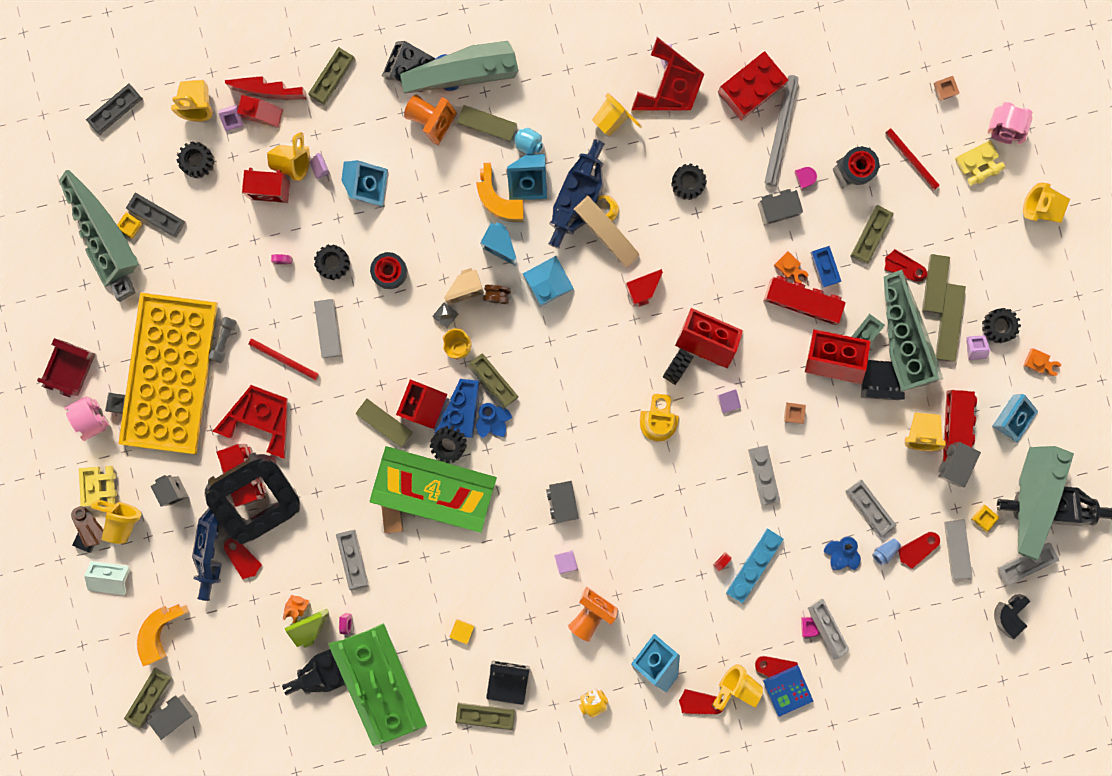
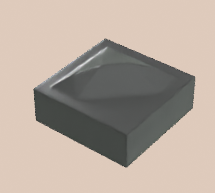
(122, 288)
(445, 315)
(115, 403)

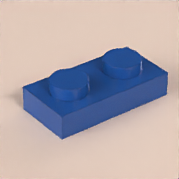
(825, 266)

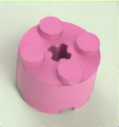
(1010, 123)
(86, 418)

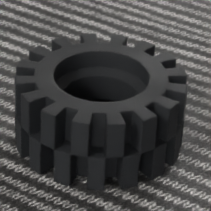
(187, 151)
(696, 173)
(332, 273)
(1012, 328)
(678, 366)
(455, 437)

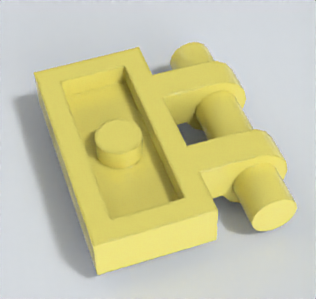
(976, 157)
(90, 485)

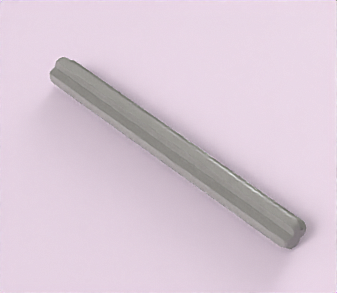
(781, 130)

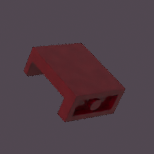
(67, 368)

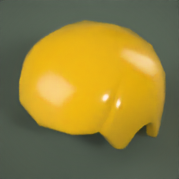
(456, 343)

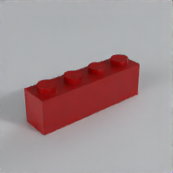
(804, 301)
(959, 418)

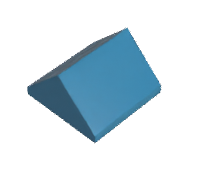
(1016, 417)

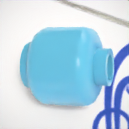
(528, 141)

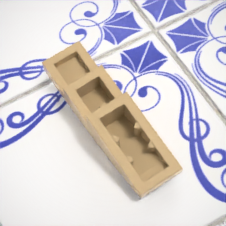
(606, 231)

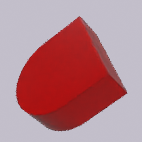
(722, 561)

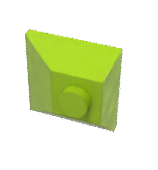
(307, 629)

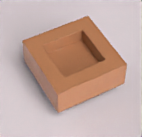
(946, 88)
(794, 413)

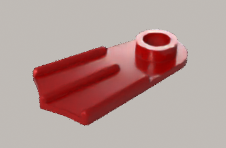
(898, 261)
(918, 549)
(242, 559)
(773, 665)
(698, 703)

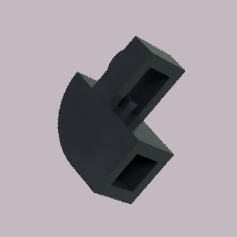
(1007, 618)

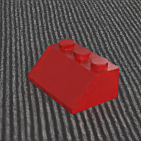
(709, 338)
(837, 356)

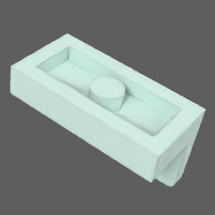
(106, 577)

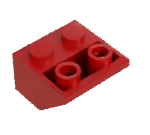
(421, 404)

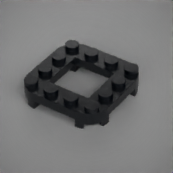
(256, 466)

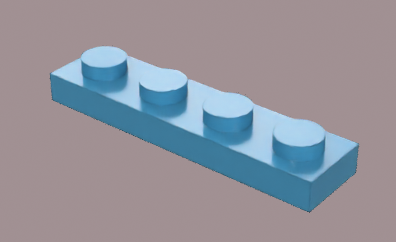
(754, 565)

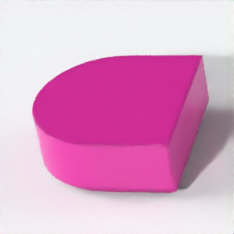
(805, 176)
(281, 259)
(345, 623)
(809, 627)

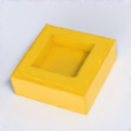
(129, 225)
(985, 518)
(461, 631)

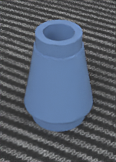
(886, 552)

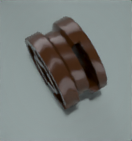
(496, 294)

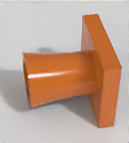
(435, 119)
(595, 610)

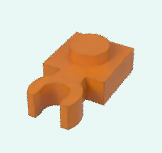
(789, 265)
(1040, 361)
(295, 607)

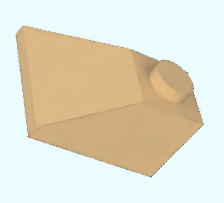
(464, 287)

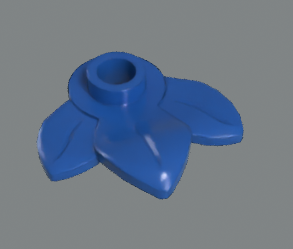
(494, 422)
(841, 556)

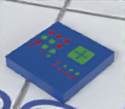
(788, 690)

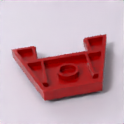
(678, 85)
(263, 411)

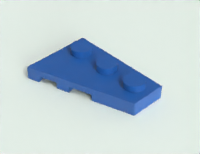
(462, 408)

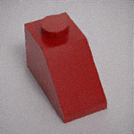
(259, 111)
(643, 288)

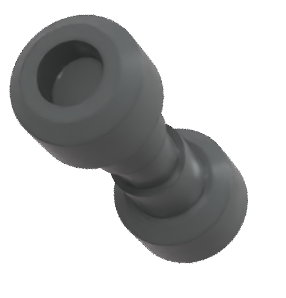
(227, 326)

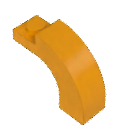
(501, 208)
(148, 639)

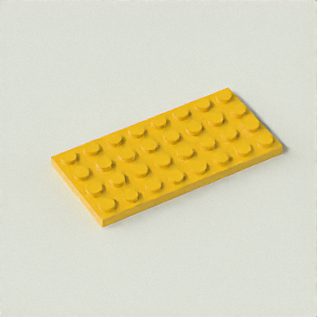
(168, 373)

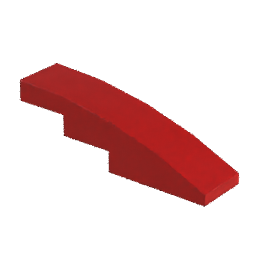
(259, 87)

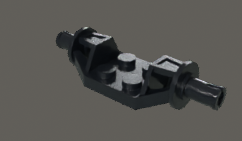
(1069, 508)
(322, 678)

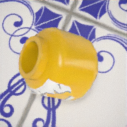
(593, 703)

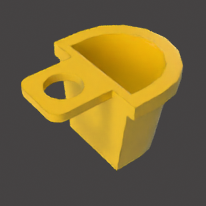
(192, 101)
(612, 116)
(291, 159)
(1045, 203)
(658, 423)
(925, 433)
(119, 520)
(739, 684)

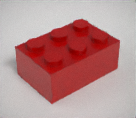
(753, 85)
(230, 458)

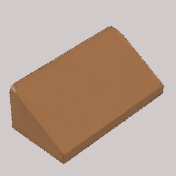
(392, 520)

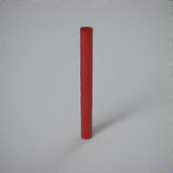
(912, 159)
(283, 359)

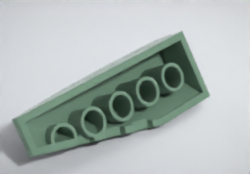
(464, 67)
(105, 242)
(908, 338)
(1040, 493)

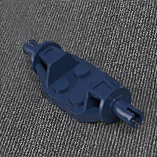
(576, 187)
(203, 553)

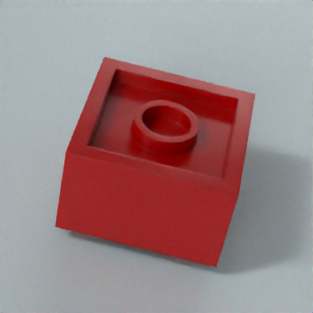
(266, 186)

